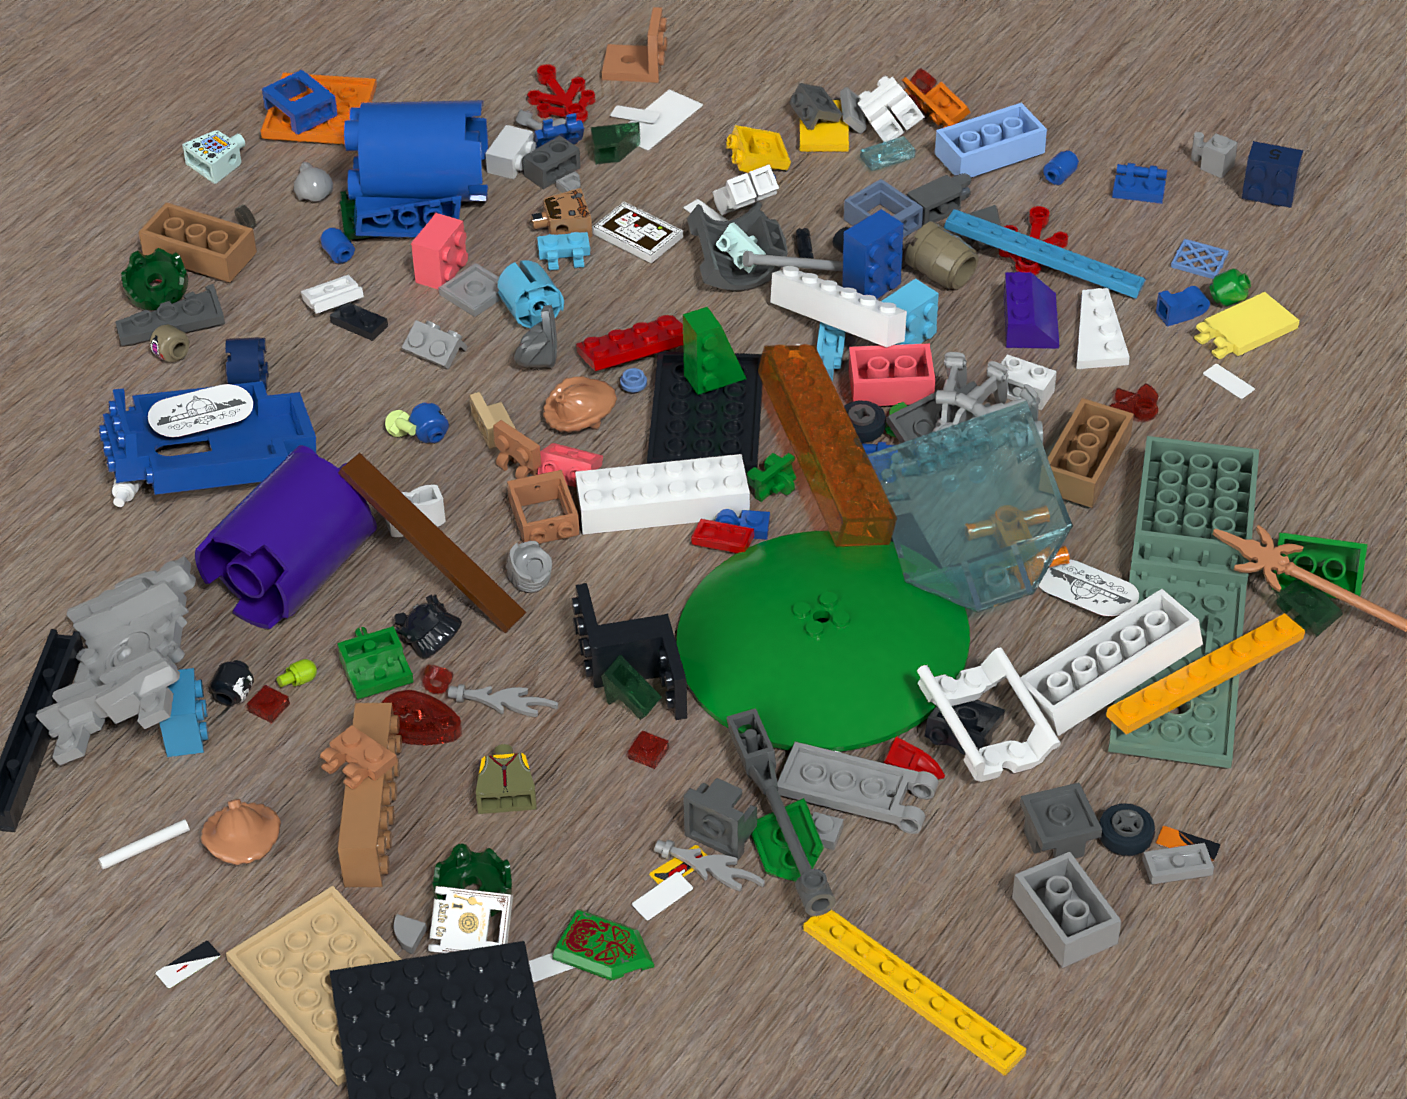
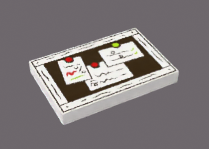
(637, 232)

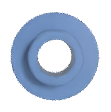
(633, 380)

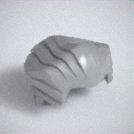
(528, 566)

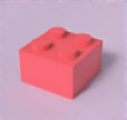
(439, 251)

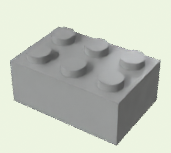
(1066, 909)

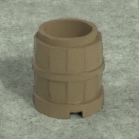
(942, 256)

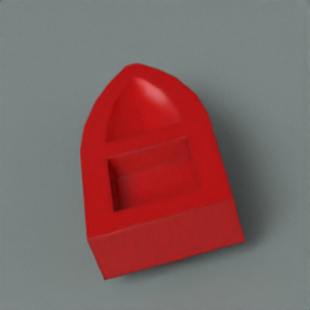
(910, 757)

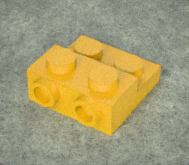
(757, 149)

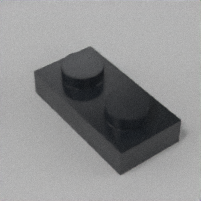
(359, 321)

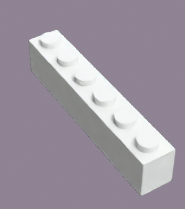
(838, 306)

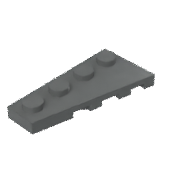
(189, 314)

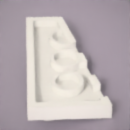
(1099, 332)

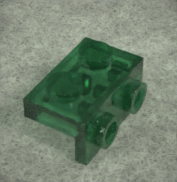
(1309, 606)

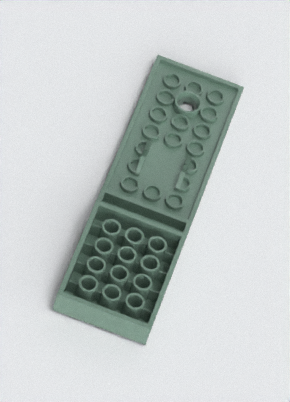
(1182, 499)

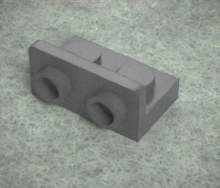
(812, 104)

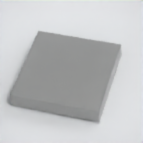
(472, 290)

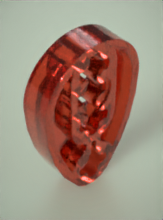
(427, 730)

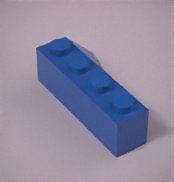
(400, 215)

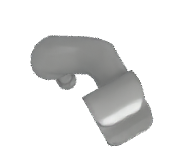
(525, 118)

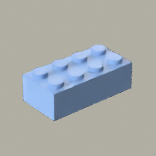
(991, 141)

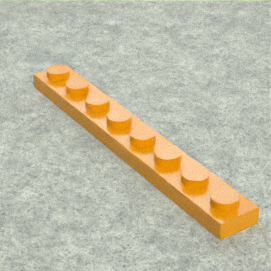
(1205, 673)

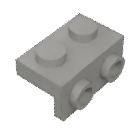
(433, 344)

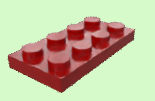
(631, 343)

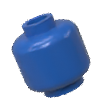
(429, 422)

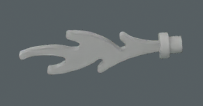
(507, 697)
(713, 863)

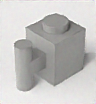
(1217, 154)

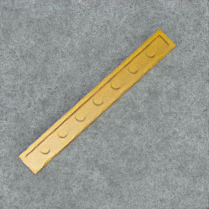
(916, 991)

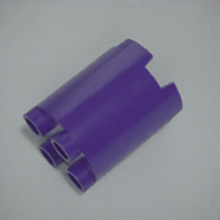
(286, 538)

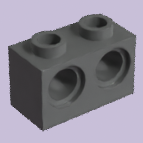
(551, 162)

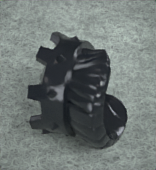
(427, 626)

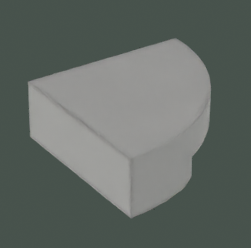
(568, 182)
(409, 932)

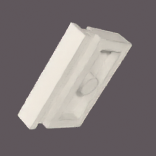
(332, 294)

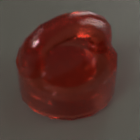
(925, 78)
(439, 674)

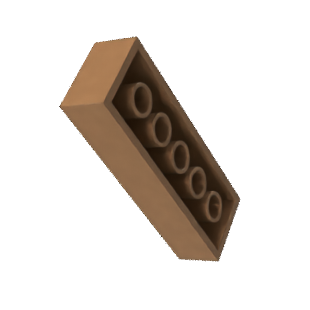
(368, 807)

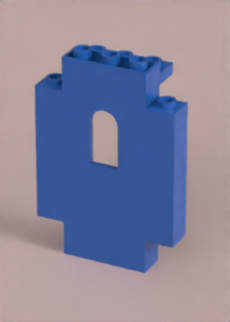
(238, 453)

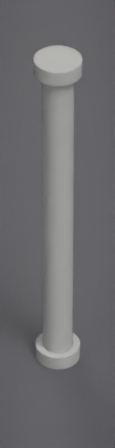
(782, 261)

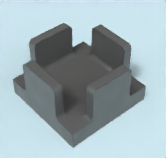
(1059, 820)
(714, 821)

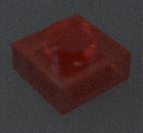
(268, 703)
(648, 749)

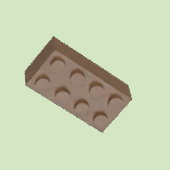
(201, 240)
(1089, 450)

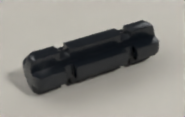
(804, 243)

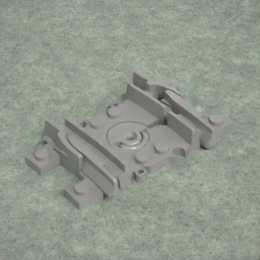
(128, 660)

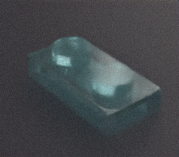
(887, 153)

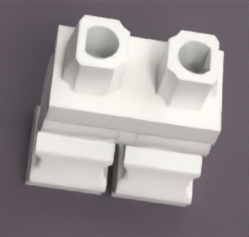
(883, 102)
(746, 190)

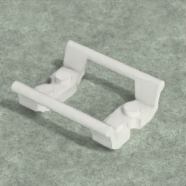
(969, 686)

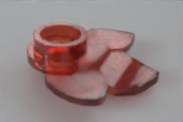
(1140, 404)

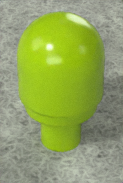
(298, 673)

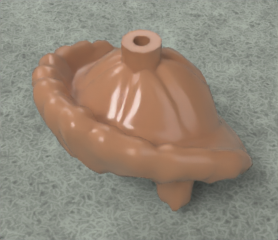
(578, 404)
(241, 832)

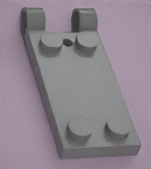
(856, 785)

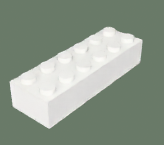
(661, 493)
(1112, 660)

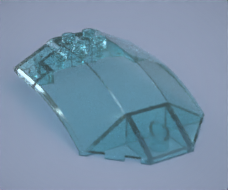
(975, 508)

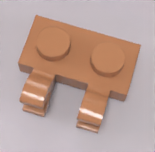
(517, 448)
(362, 753)

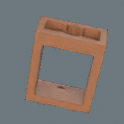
(551, 487)

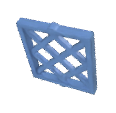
(1200, 247)

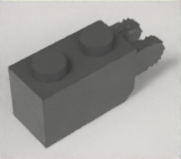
(941, 196)

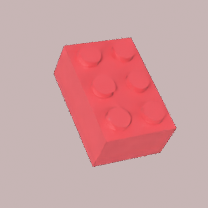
(891, 373)

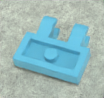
(562, 246)

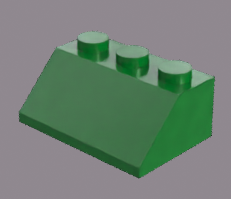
(1328, 558)

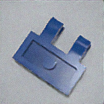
(571, 131)

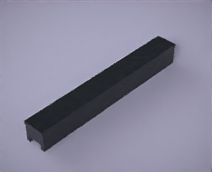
(28, 736)

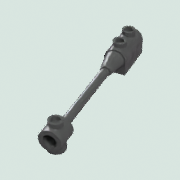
(760, 765)

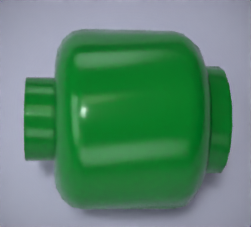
(1230, 287)

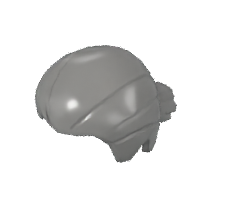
(312, 183)

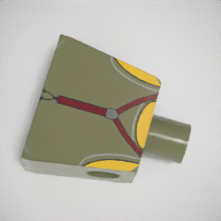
(505, 783)

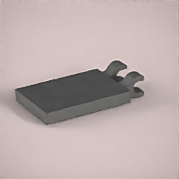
(922, 416)

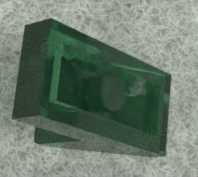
(625, 683)

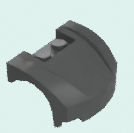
(719, 266)

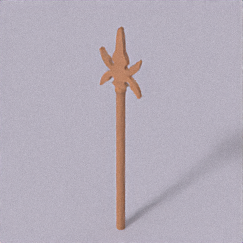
(1269, 559)

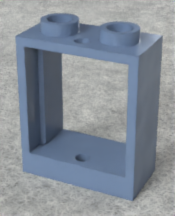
(882, 193)

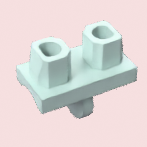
(736, 243)

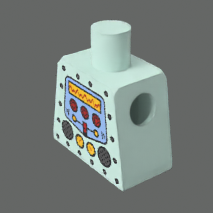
(214, 154)

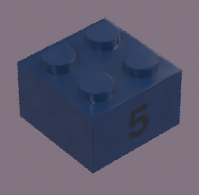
(1272, 174)

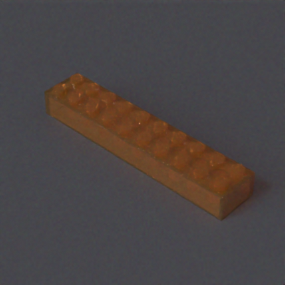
(827, 446)

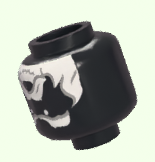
(232, 682)

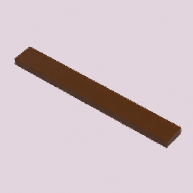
(432, 542)

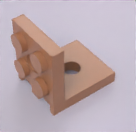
(643, 60)

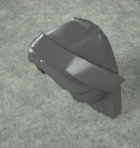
(539, 344)

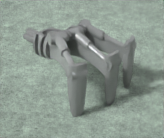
(972, 402)

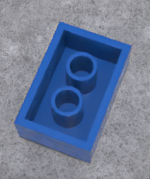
(873, 255)

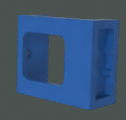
(306, 111)

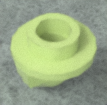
(398, 424)

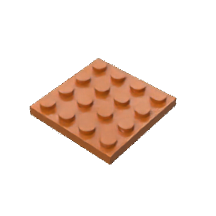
(348, 93)

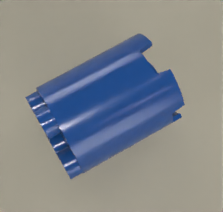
(417, 150)

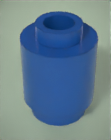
(1061, 167)
(337, 245)

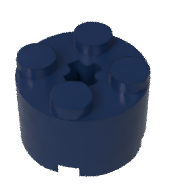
(246, 360)

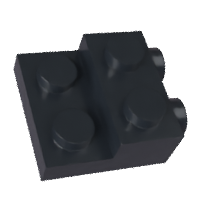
(976, 716)

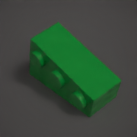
(707, 353)

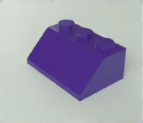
(1029, 312)

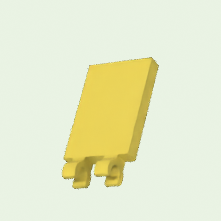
(1246, 326)

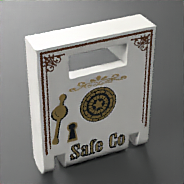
(465, 917)

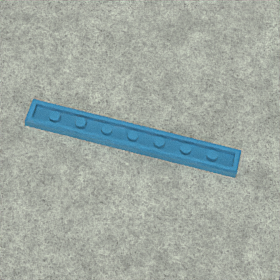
(1045, 253)

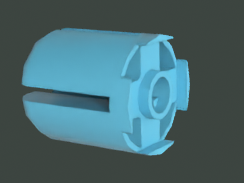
(527, 291)

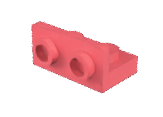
(569, 460)

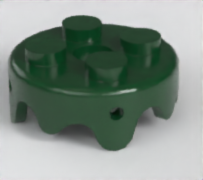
(147, 268)
(469, 868)

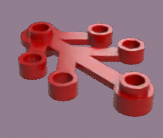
(547, 76)
(1038, 219)

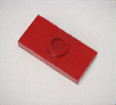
(722, 536)

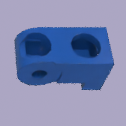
(1181, 305)

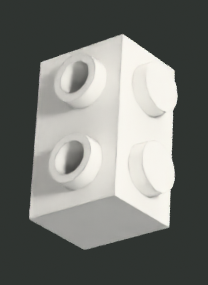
(1025, 372)

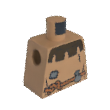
(564, 214)

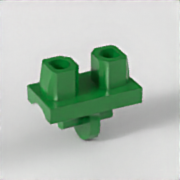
(776, 477)

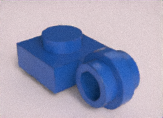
(752, 519)

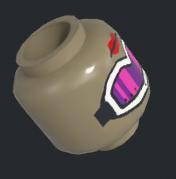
(169, 343)

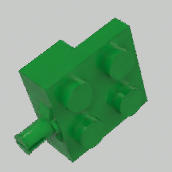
(374, 662)

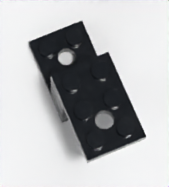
(643, 642)

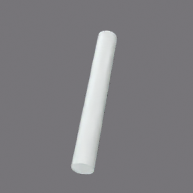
(143, 844)

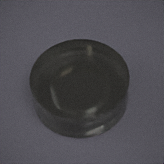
(245, 216)

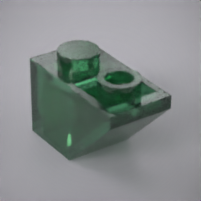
(614, 142)

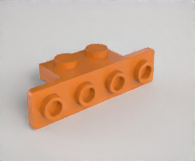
(940, 102)

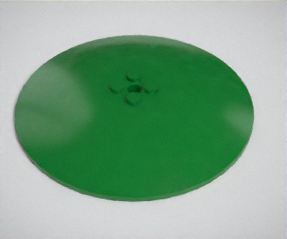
(831, 684)

